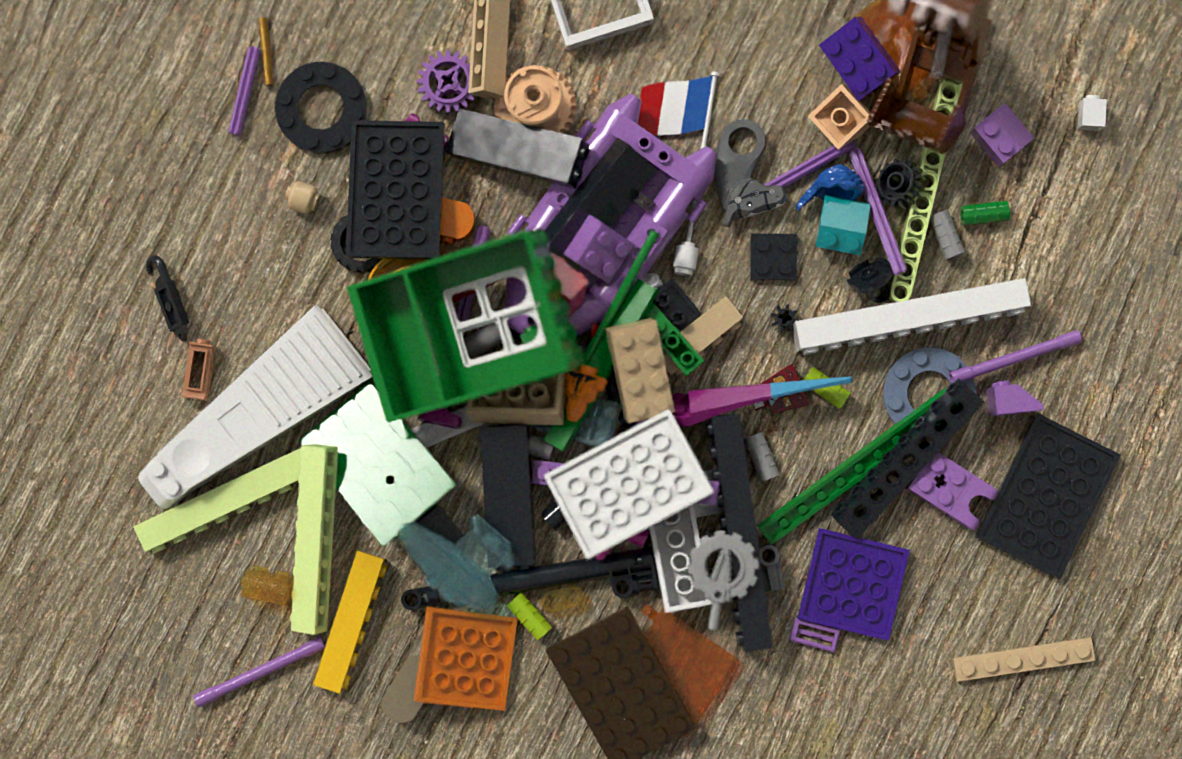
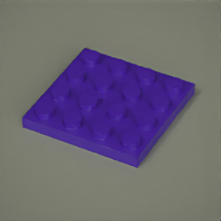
(853, 584)

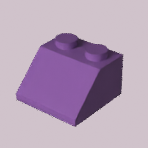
(1001, 135)
(1010, 399)

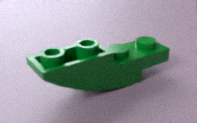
(674, 343)

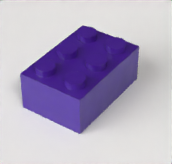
(859, 58)

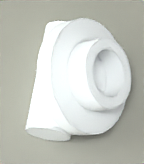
(653, 280)

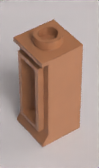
(203, 393)

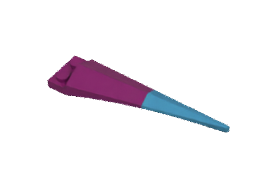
(710, 402)

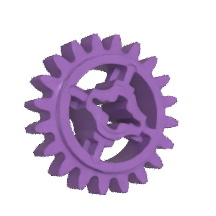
(442, 90)

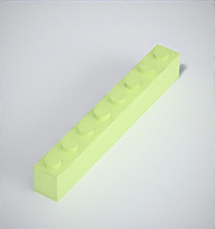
(219, 503)
(314, 538)

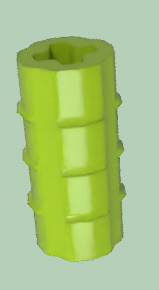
(834, 394)
(529, 616)

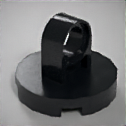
(871, 276)

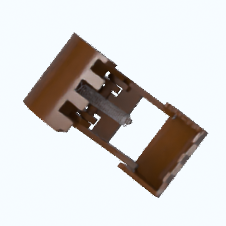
(965, 33)

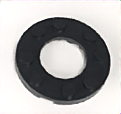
(293, 88)

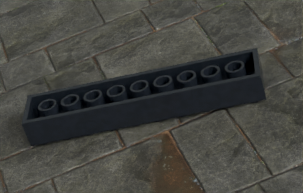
(739, 518)

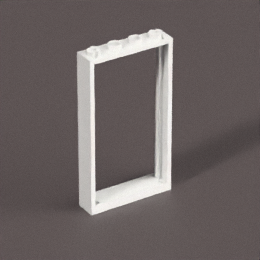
(601, 32)

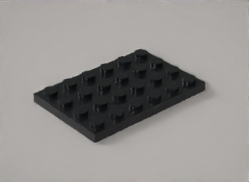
(395, 190)
(1048, 496)

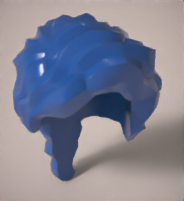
(836, 182)

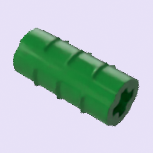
(985, 213)

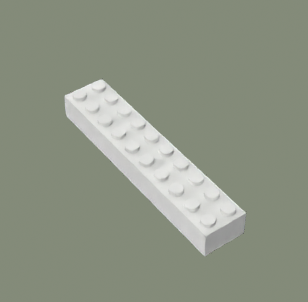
(911, 315)

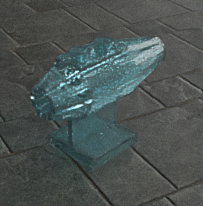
(460, 568)

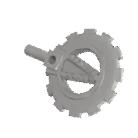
(719, 586)

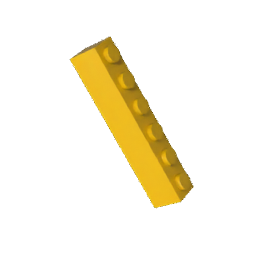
(349, 622)

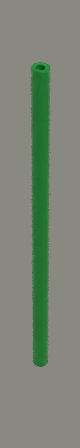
(620, 296)

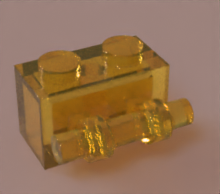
(267, 586)

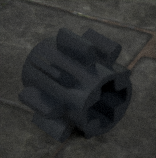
(778, 321)

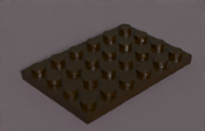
(621, 687)

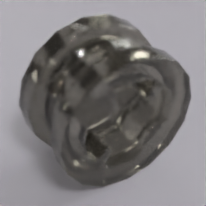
(644, 202)

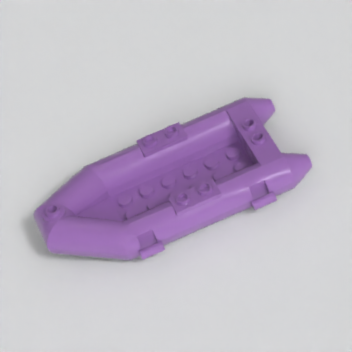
(671, 188)

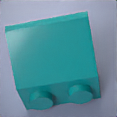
(842, 225)

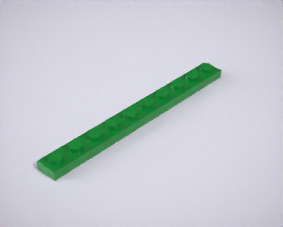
(840, 478)

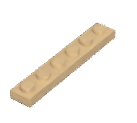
(1023, 659)

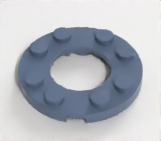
(907, 368)

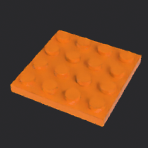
(465, 659)

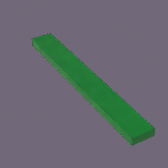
(632, 310)

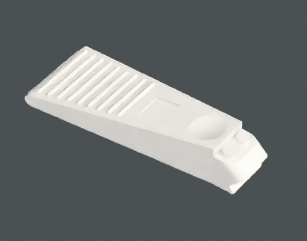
(278, 392)

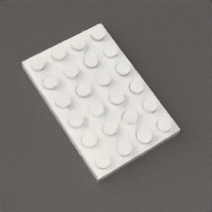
(628, 484)

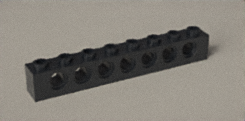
(919, 457)

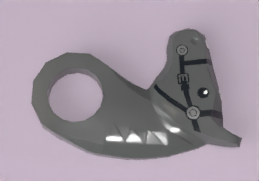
(733, 173)

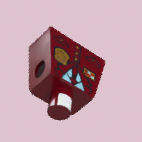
(786, 402)

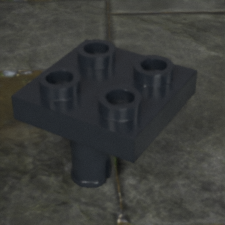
(676, 305)

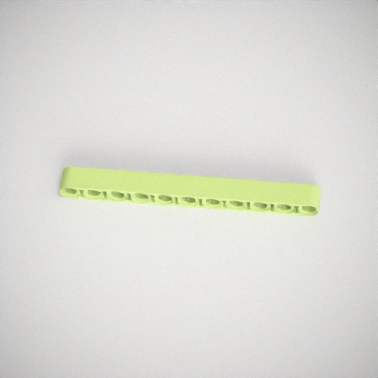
(928, 195)

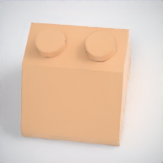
(841, 117)

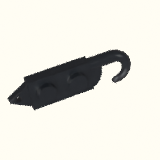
(169, 299)

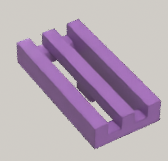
(795, 630)

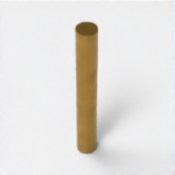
(266, 52)

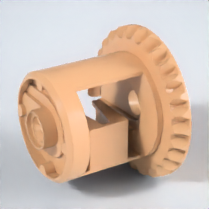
(537, 99)

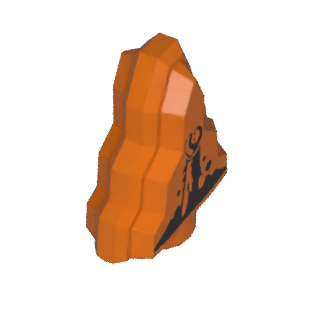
(581, 389)

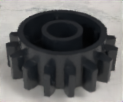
(888, 183)

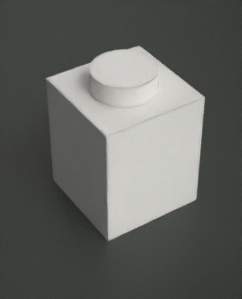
(1092, 113)

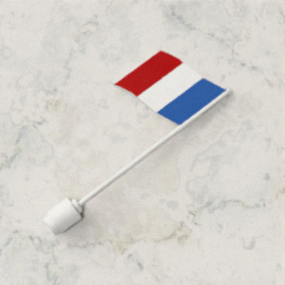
(678, 110)

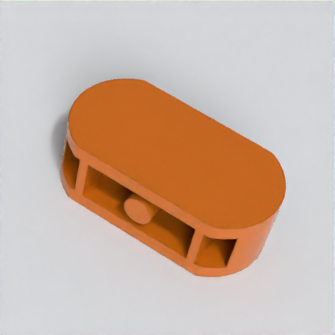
(456, 221)

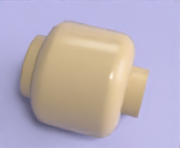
(302, 197)

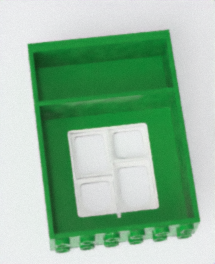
(419, 343)

